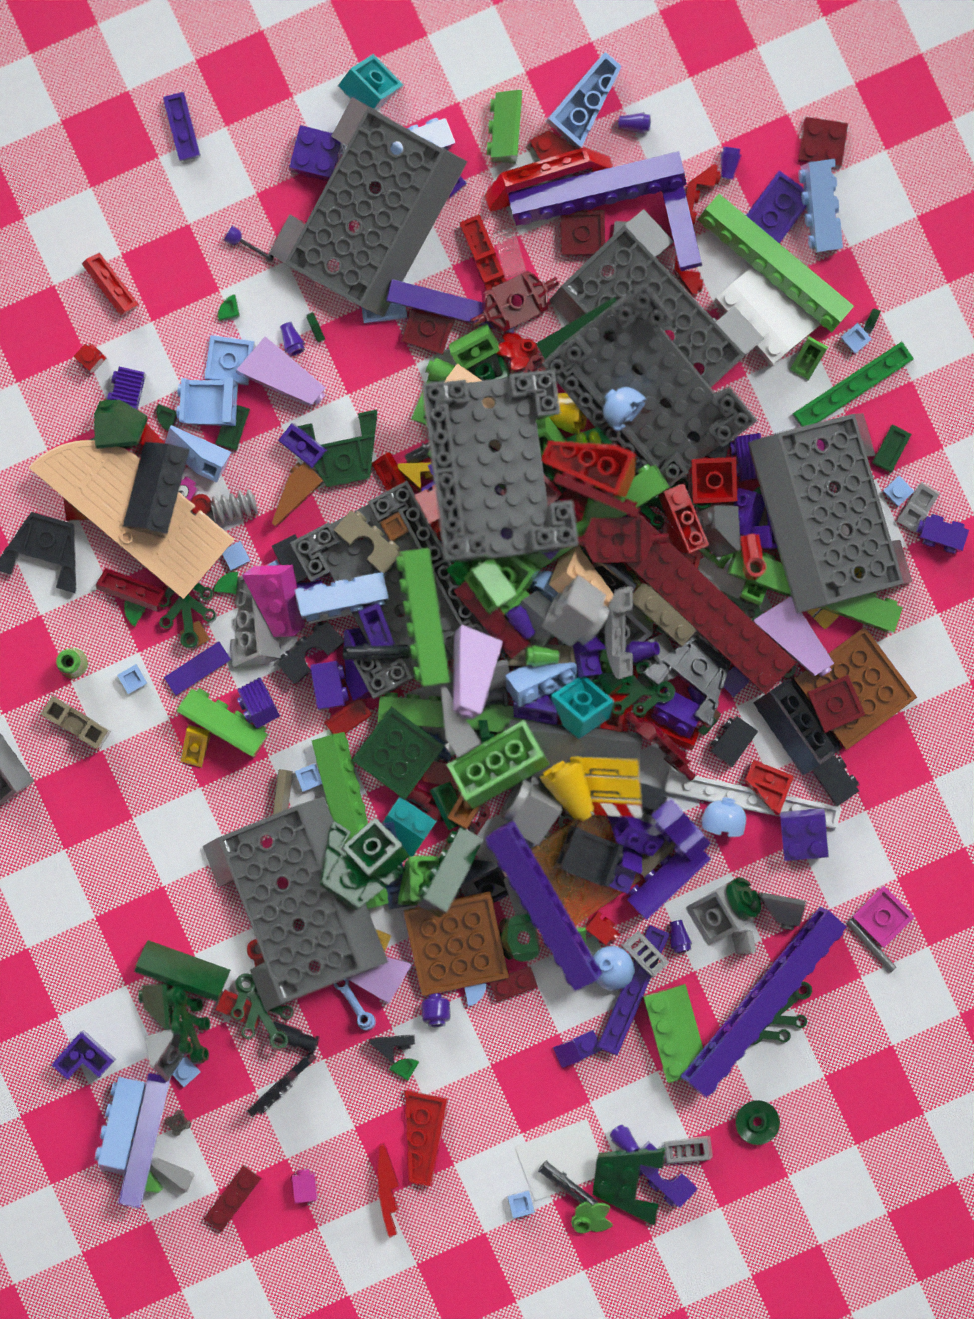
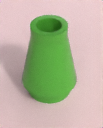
(541, 656)

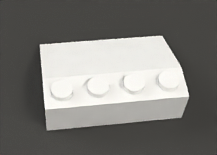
(770, 313)

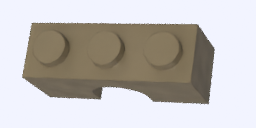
(355, 527)
(663, 614)
(75, 722)

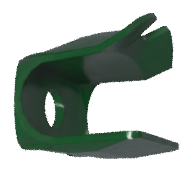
(508, 933)

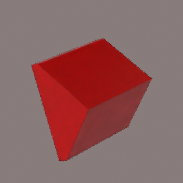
(714, 480)

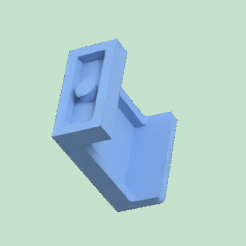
(207, 402)

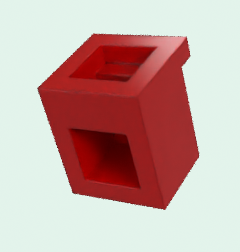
(90, 357)
(602, 929)

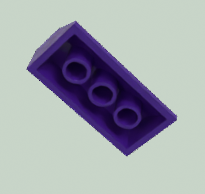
(665, 882)

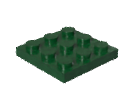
(398, 752)

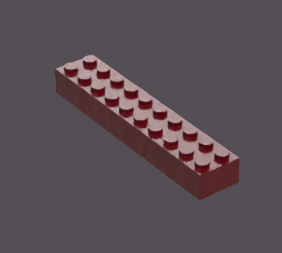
(711, 614)

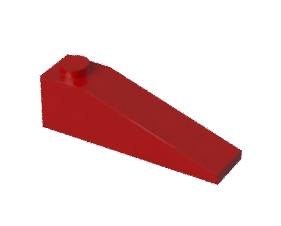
(599, 464)

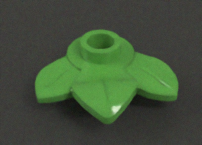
(591, 1218)

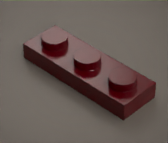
(131, 589)
(232, 1198)

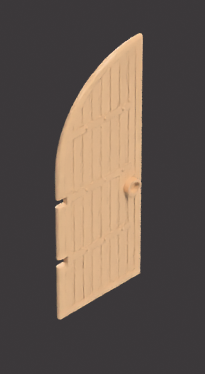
(100, 488)

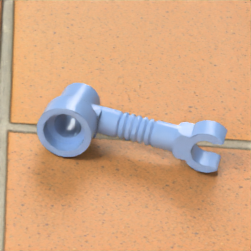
(357, 1007)

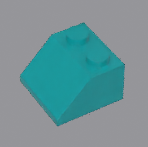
(370, 83)
(582, 706)
(410, 825)

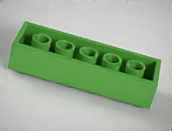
(423, 616)

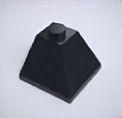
(614, 575)
(484, 877)

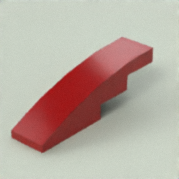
(483, 252)
(386, 1182)

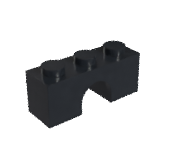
(294, 663)

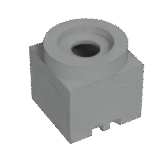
(576, 612)
(531, 809)

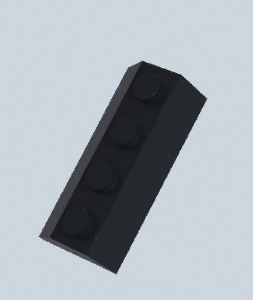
(156, 488)
(797, 726)

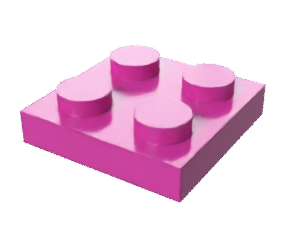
(883, 916)

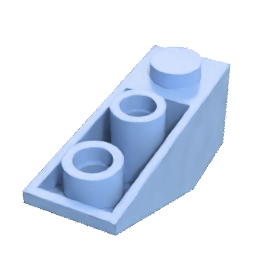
(203, 456)
(533, 682)

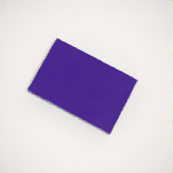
(778, 206)

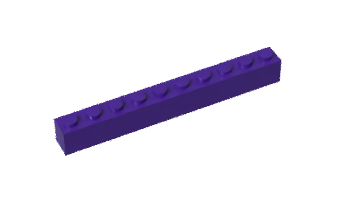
(763, 1002)

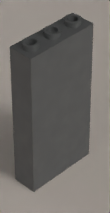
(561, 744)

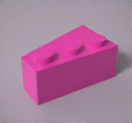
(276, 597)

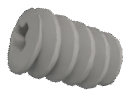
(234, 506)

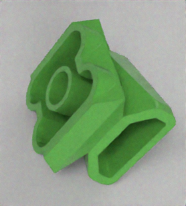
(415, 877)

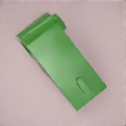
(438, 372)

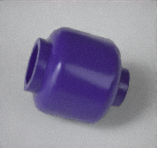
(435, 1010)

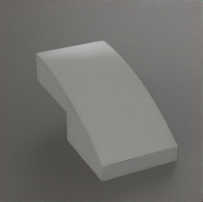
(918, 506)

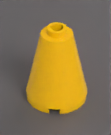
(570, 417)
(570, 787)

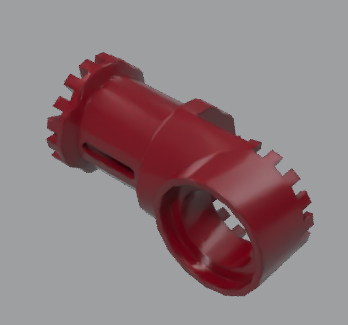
(424, 799)

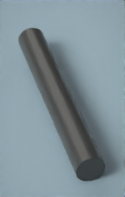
(870, 944)

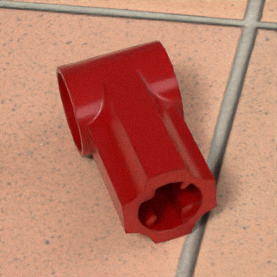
(752, 554)

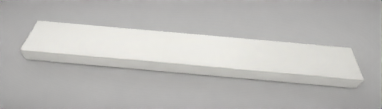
(715, 790)

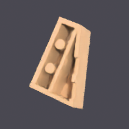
(576, 563)

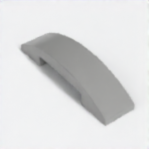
(615, 633)

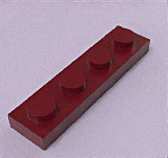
(606, 497)
(495, 622)

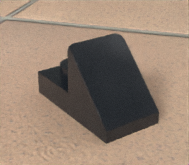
(385, 1044)

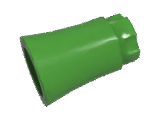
(79, 666)

